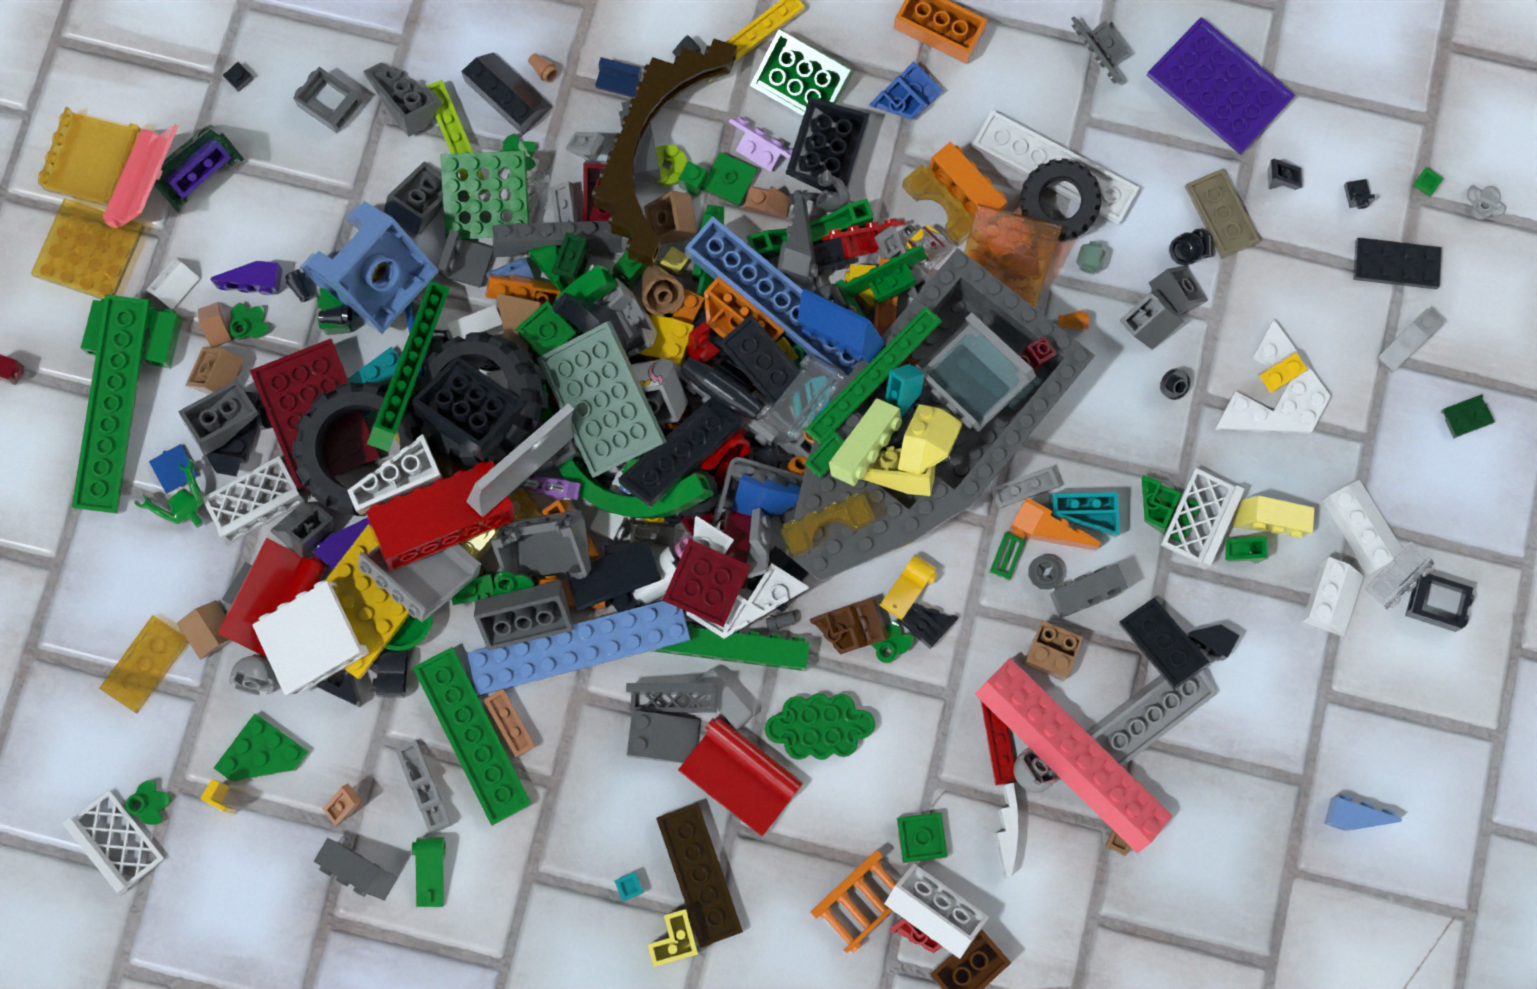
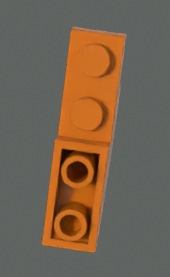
(521, 288)

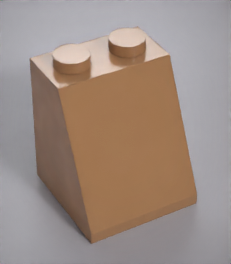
(513, 313)

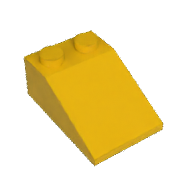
(669, 342)

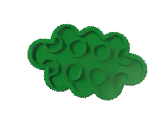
(819, 726)

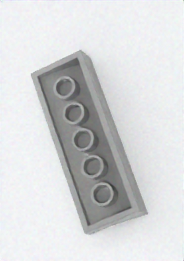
(522, 462)
(1149, 716)

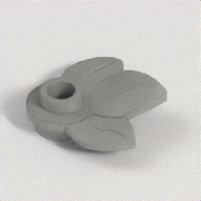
(1485, 202)

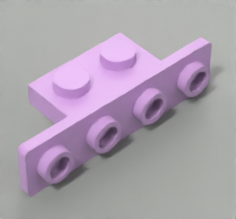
(758, 146)

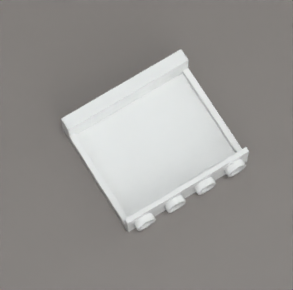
(308, 639)

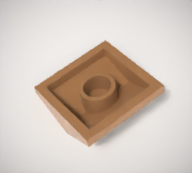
(201, 629)

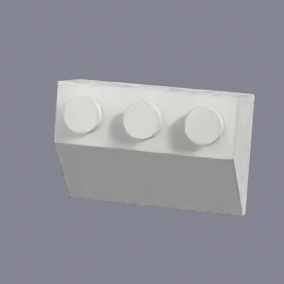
(1333, 596)

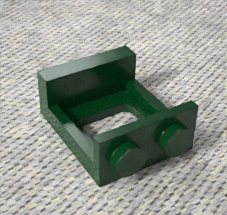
(572, 258)

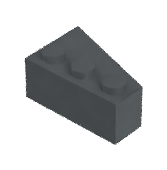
(1088, 590)
(354, 870)

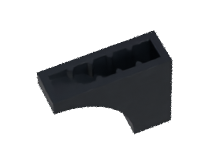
(587, 315)

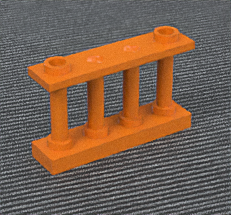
(840, 895)

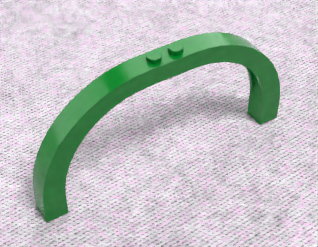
(680, 498)

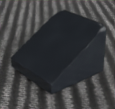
(688, 43)

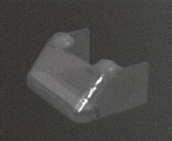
(801, 399)

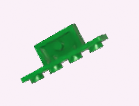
(890, 277)

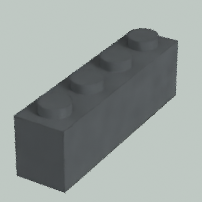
(646, 162)

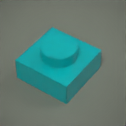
(629, 886)

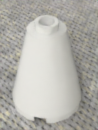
(666, 566)

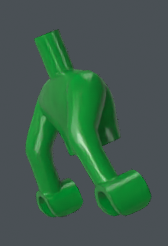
(182, 504)

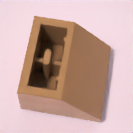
(1053, 651)

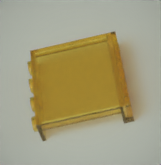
(87, 157)

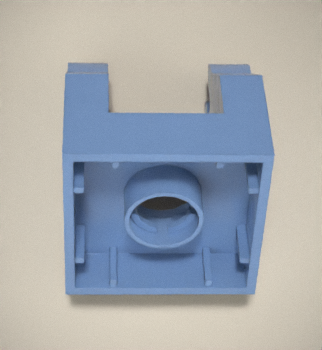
(350, 271)

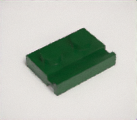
(1467, 416)

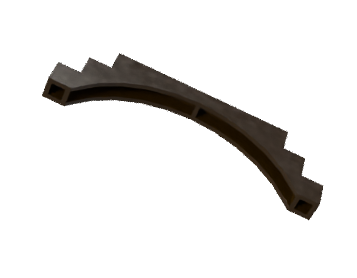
(659, 86)

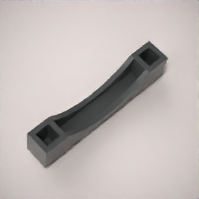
(515, 239)

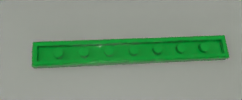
(873, 376)

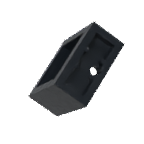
(1417, 597)

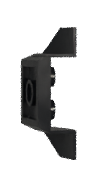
(237, 450)

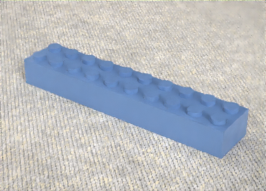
(763, 285)

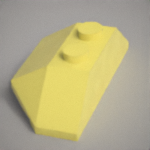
(928, 438)

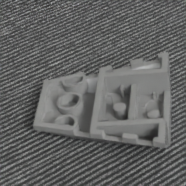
(632, 316)

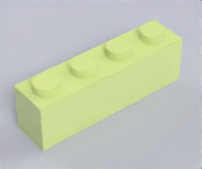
(865, 442)

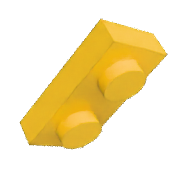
(1282, 372)

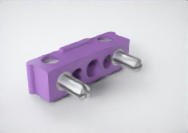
(553, 487)

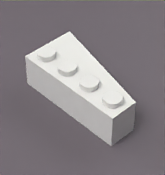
(398, 476)

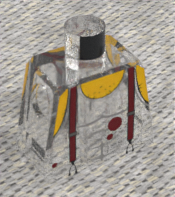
(934, 244)

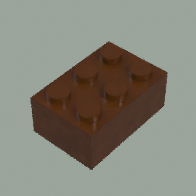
(975, 968)

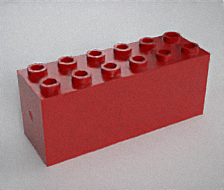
(433, 518)

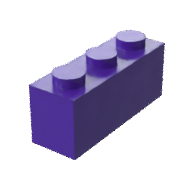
(197, 168)

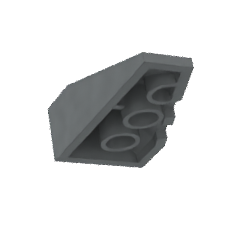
(406, 101)
(797, 254)

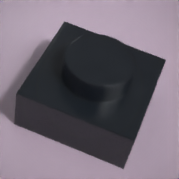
(238, 76)

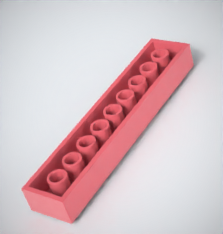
(1074, 755)

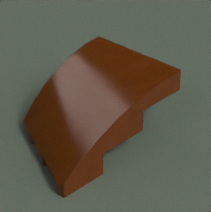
(852, 626)

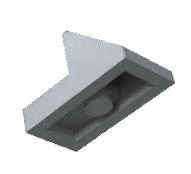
(586, 145)

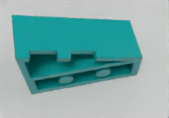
(1088, 510)

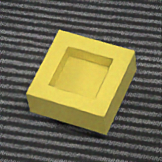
(674, 261)

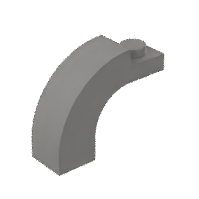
(890, 247)

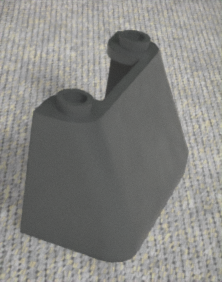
(544, 545)

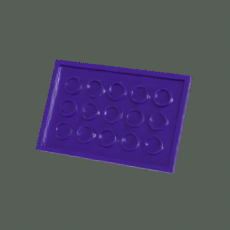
(1220, 85)

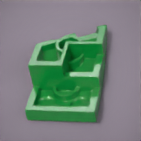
(1160, 505)

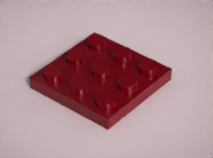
(706, 583)

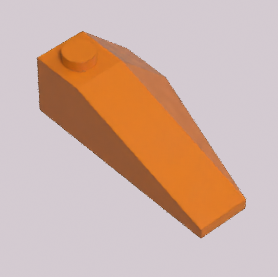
(1036, 523)

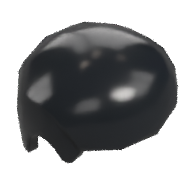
(1186, 248)

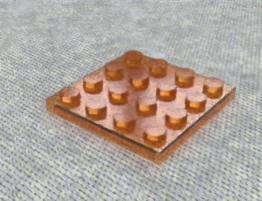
(1013, 249)

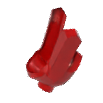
(739, 448)

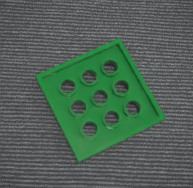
(473, 163)

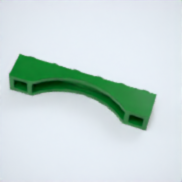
(769, 242)

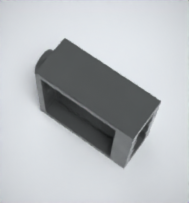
(342, 112)

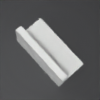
(173, 283)

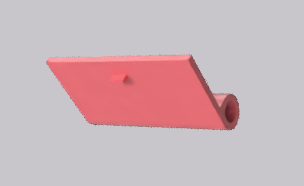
(138, 176)

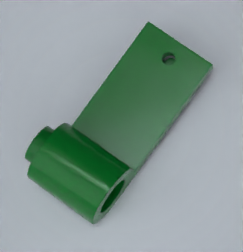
(429, 860)

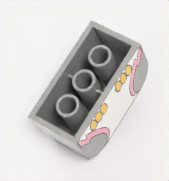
(662, 389)

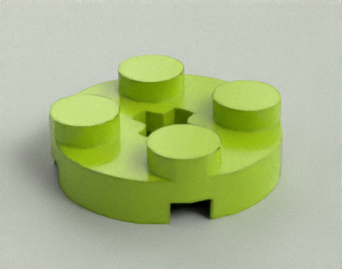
(670, 154)

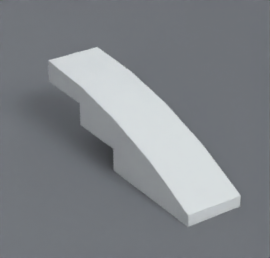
(1007, 839)

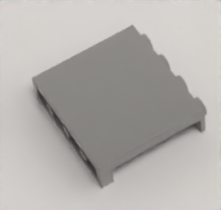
(424, 583)

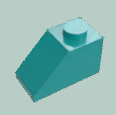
(904, 387)

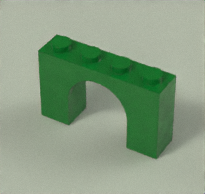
(163, 334)

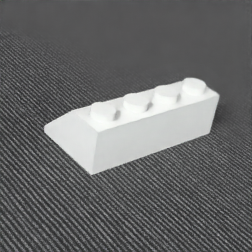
(1363, 526)
(936, 910)

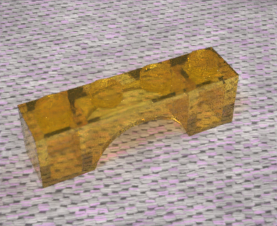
(924, 186)
(853, 513)

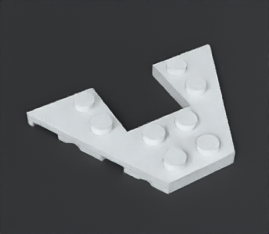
(1298, 405)
(772, 590)

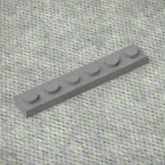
(762, 434)

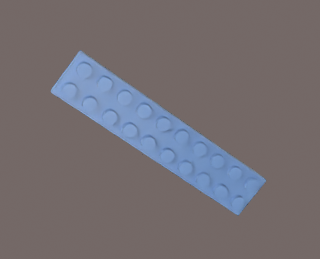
(586, 646)

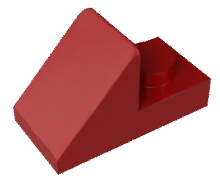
(699, 345)

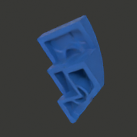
(908, 93)
(769, 496)

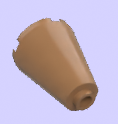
(661, 291)

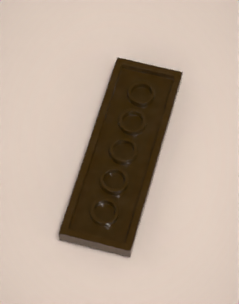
(699, 875)

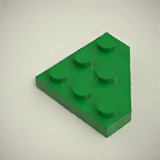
(260, 752)

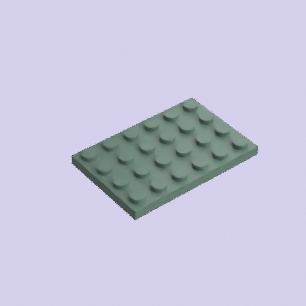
(610, 408)

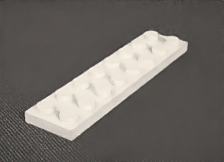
(1026, 150)

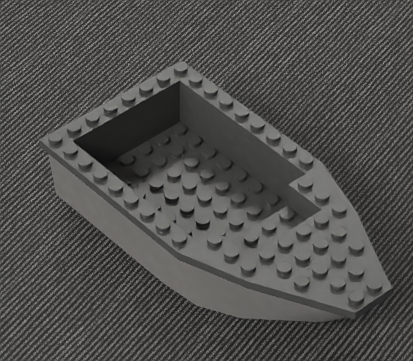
(976, 456)

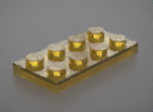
(144, 664)

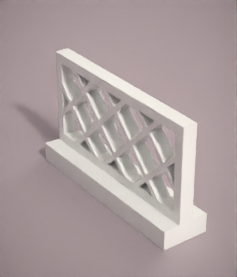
(257, 516)
(1216, 530)
(101, 859)

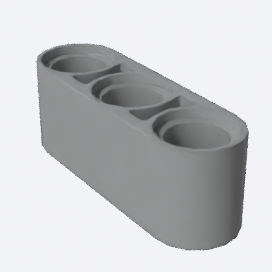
(727, 702)

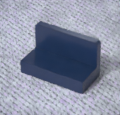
(618, 77)

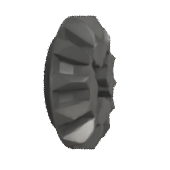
(1055, 573)

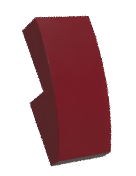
(1037, 353)

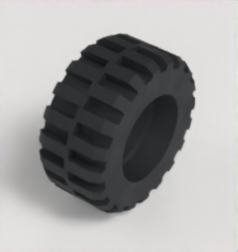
(1070, 172)

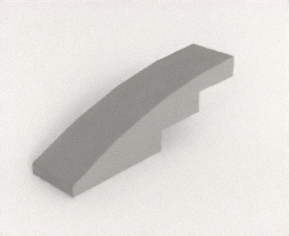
(423, 787)

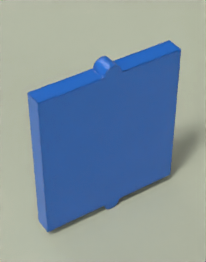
(167, 468)

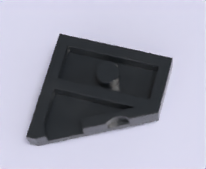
(927, 624)

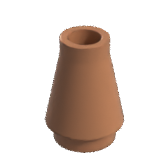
(544, 68)

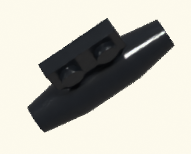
(725, 384)

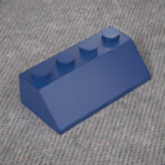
(838, 327)

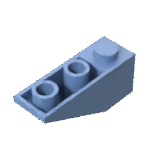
(1351, 816)

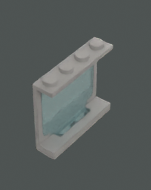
(977, 374)

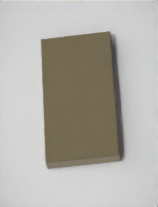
(1222, 213)

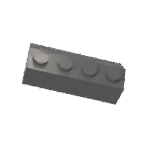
(523, 615)

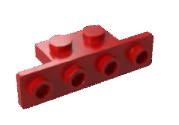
(861, 241)

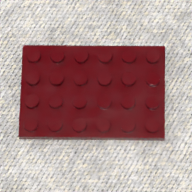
(287, 391)

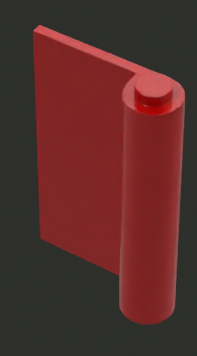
(271, 581)
(740, 776)

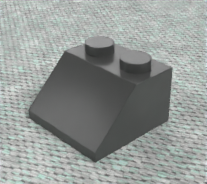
(1179, 289)

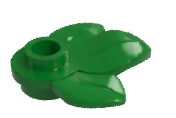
(512, 143)
(250, 319)
(515, 583)
(896, 643)
(151, 803)

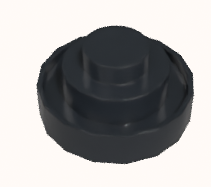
(1175, 384)

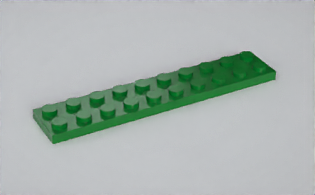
(111, 404)

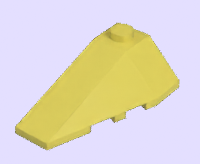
(886, 473)

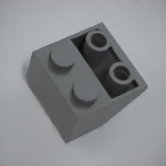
(1152, 320)
(304, 528)

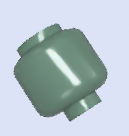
(1091, 257)

